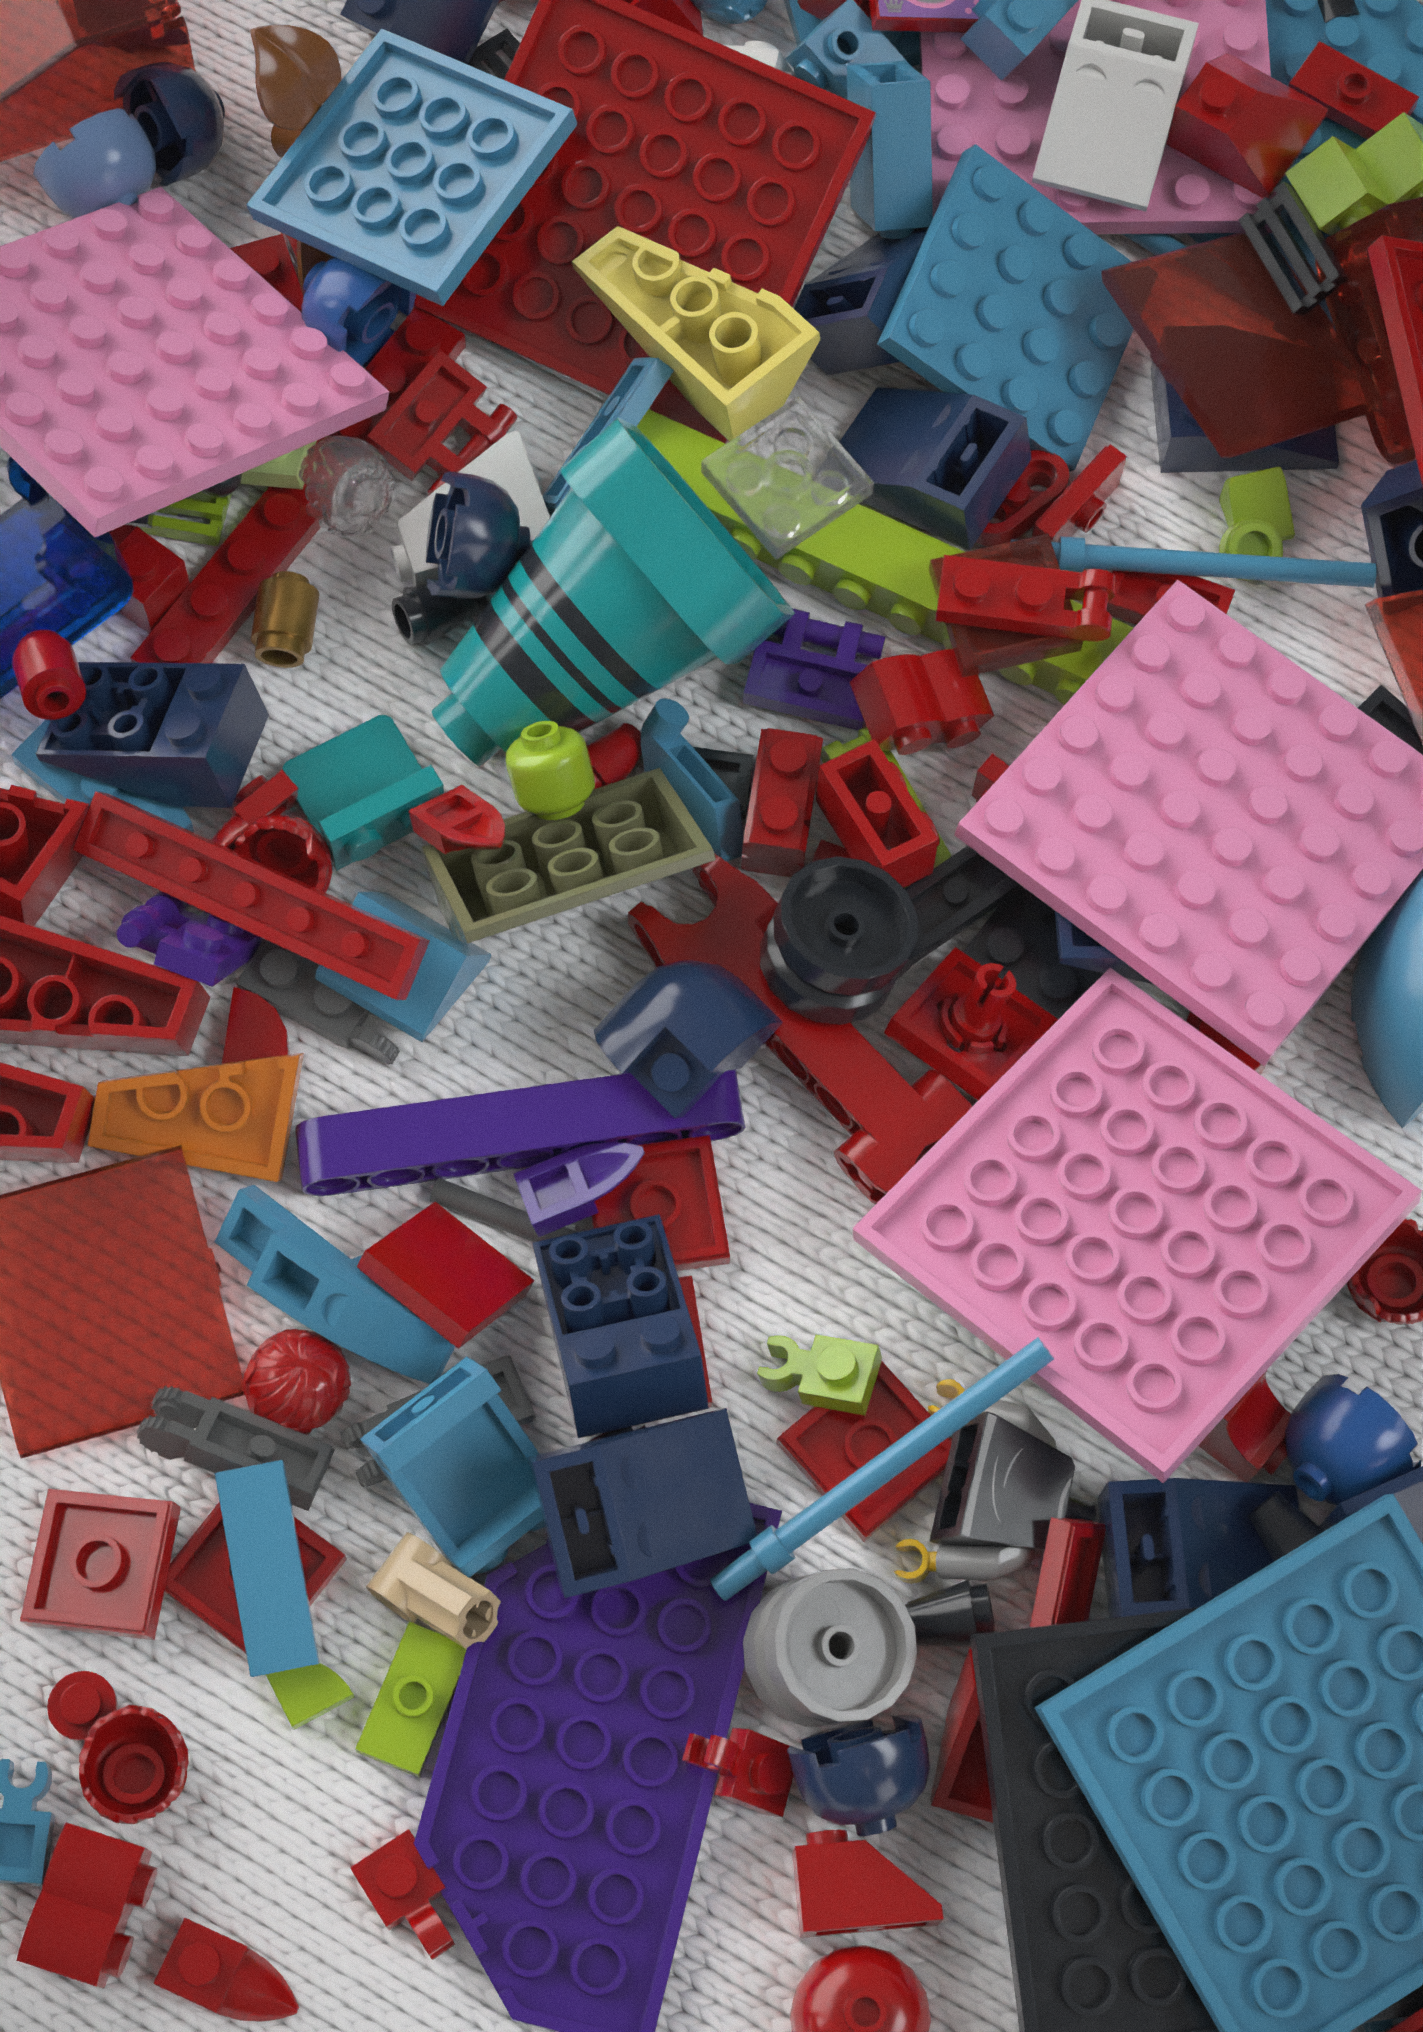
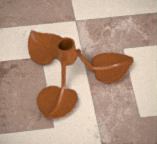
(292, 81)

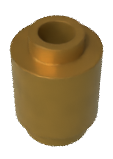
(284, 619)

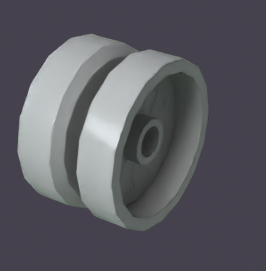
(830, 1648)

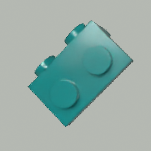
(361, 789)

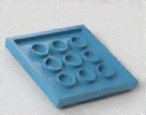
(412, 166)
(1012, 306)

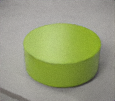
(1252, 538)

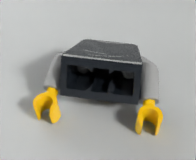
(996, 1495)

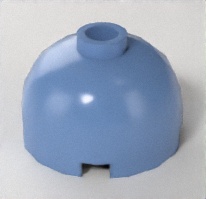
(99, 168)

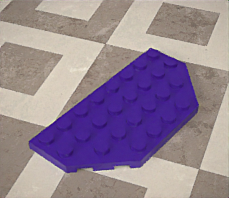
(567, 1786)

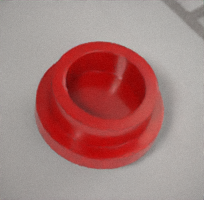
(79, 1702)

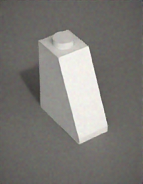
(506, 465)

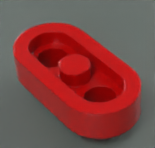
(1023, 505)

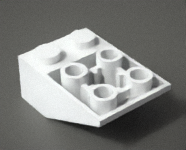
(1115, 102)

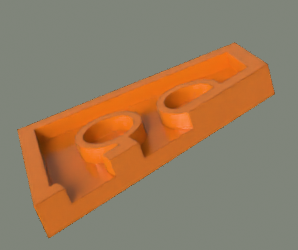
(221, 1114)

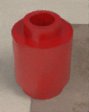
(48, 675)

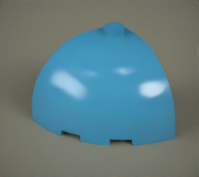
(1390, 1006)

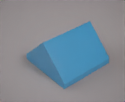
(440, 980)

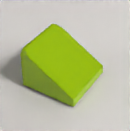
(1261, 497)

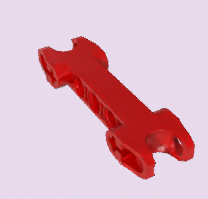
(884, 1115)

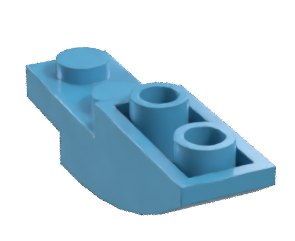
(326, 1289)

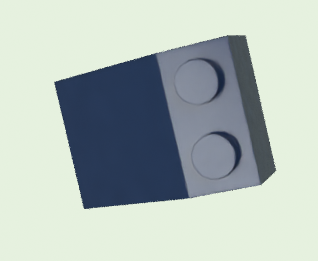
(1188, 449)

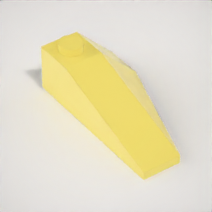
(727, 345)

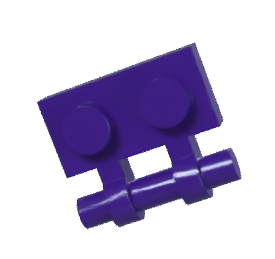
(810, 682)
(187, 942)

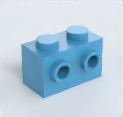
(1011, 30)
(840, 41)

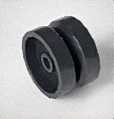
(838, 940)

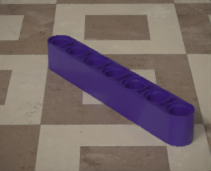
(498, 1131)

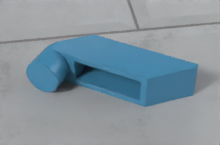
(696, 784)

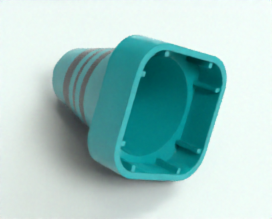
(606, 603)

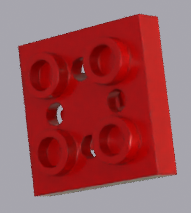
(977, 1015)

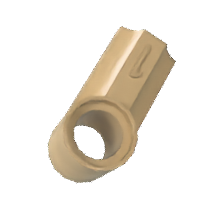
(427, 1587)

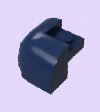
(685, 1030)

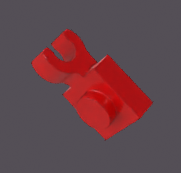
(750, 1767)
(403, 1890)

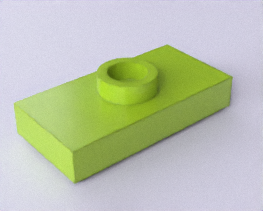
(412, 1700)

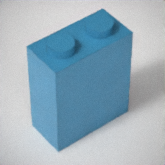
(895, 170)

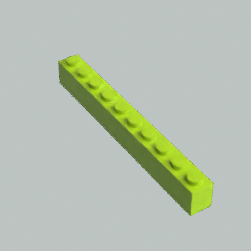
(868, 564)

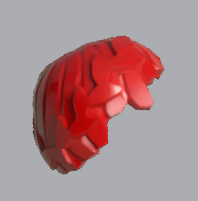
(288, 847)
(1392, 1278)
(297, 1380)
(133, 1764)

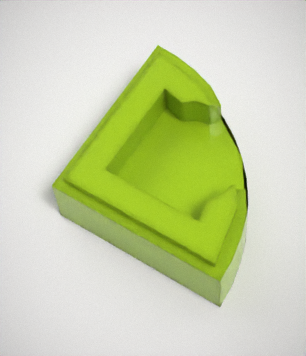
(309, 1692)

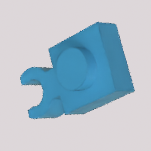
(24, 1831)

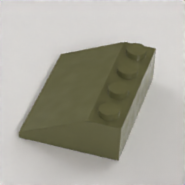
(614, 843)

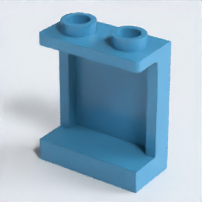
(461, 1467)

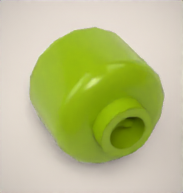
(550, 770)

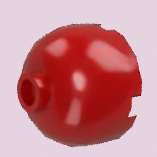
(860, 1992)

